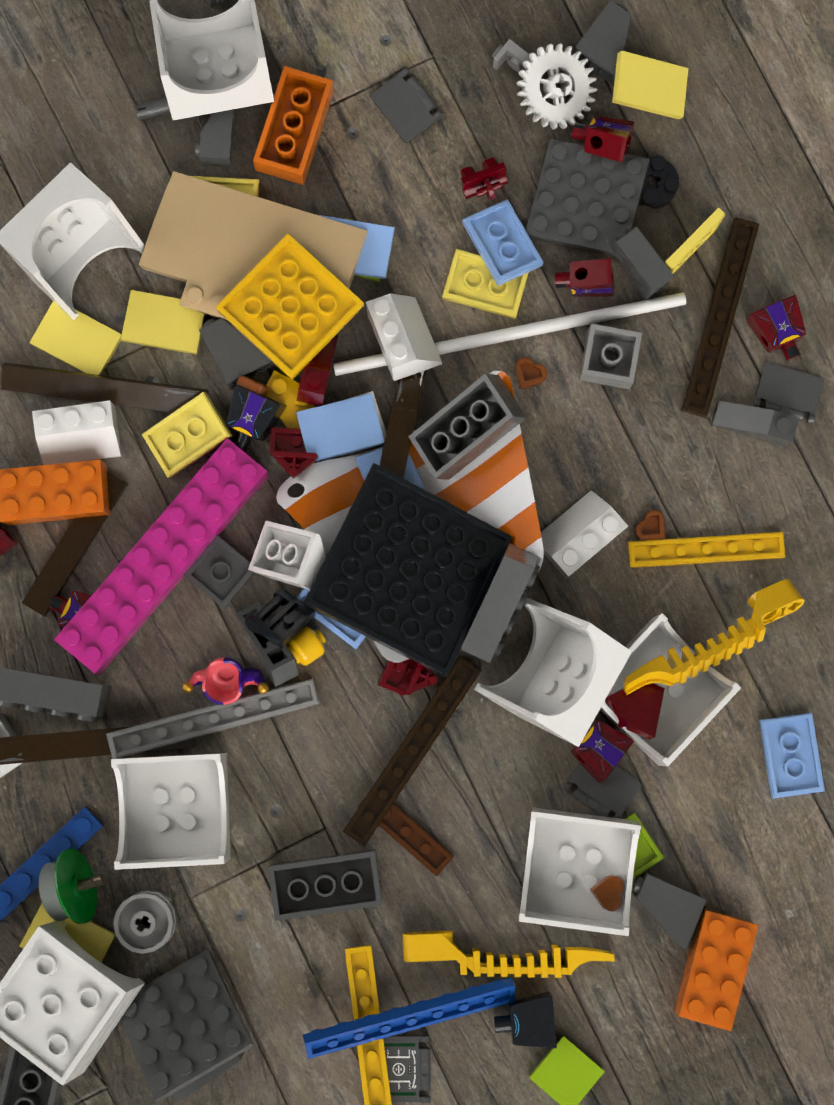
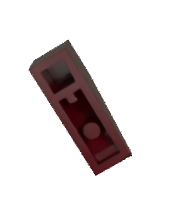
(316, 375)

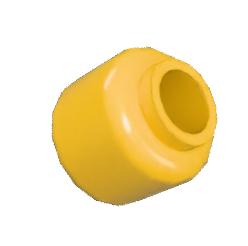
(307, 646)

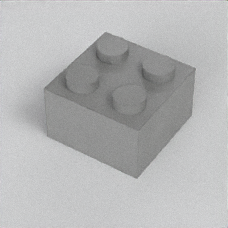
(610, 356)

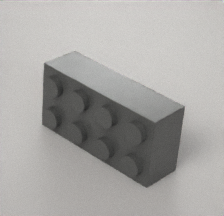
(467, 426)
(498, 607)
(54, 693)
(325, 884)
(27, 1083)

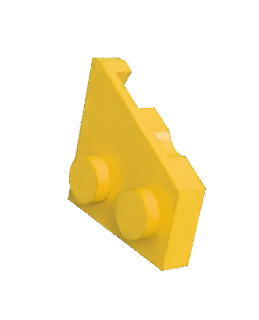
(285, 391)

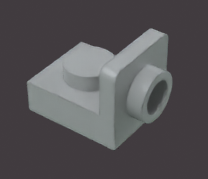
(512, 53)

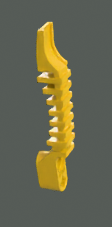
(767, 607)
(439, 946)

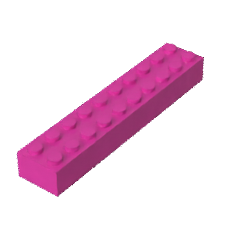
(162, 557)

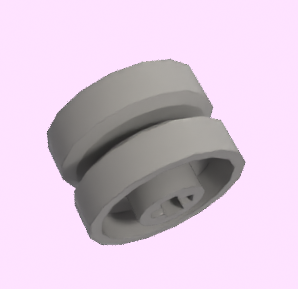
(129, 921)

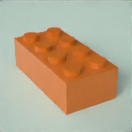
(293, 125)
(53, 492)
(716, 969)

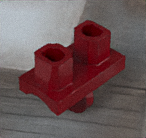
(483, 181)

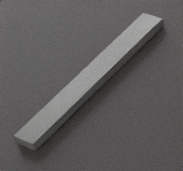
(212, 719)

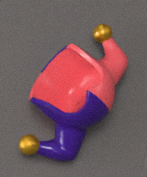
(225, 680)

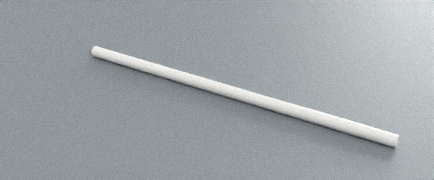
(526, 330)

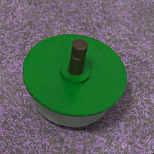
(69, 888)

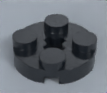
(667, 184)

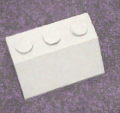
(402, 335)
(77, 433)
(581, 533)
(288, 555)

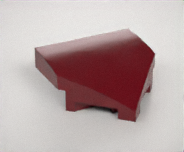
(289, 450)
(406, 677)
(639, 709)

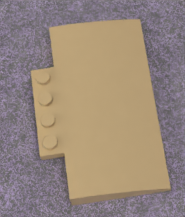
(220, 234)

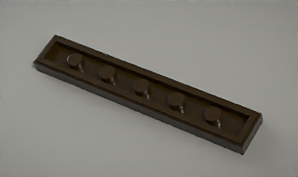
(69, 553)

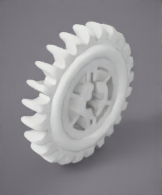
(573, 83)

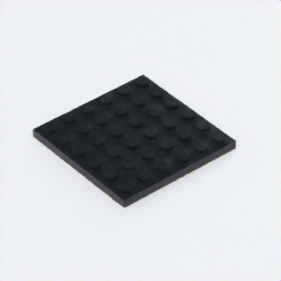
(408, 570)

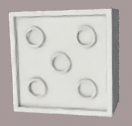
(211, 60)
(64, 232)
(563, 674)
(684, 706)
(172, 811)
(567, 859)
(61, 1003)

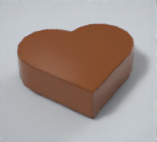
(529, 373)
(253, 385)
(651, 527)
(608, 892)

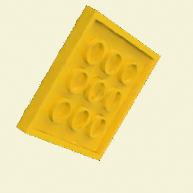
(289, 306)

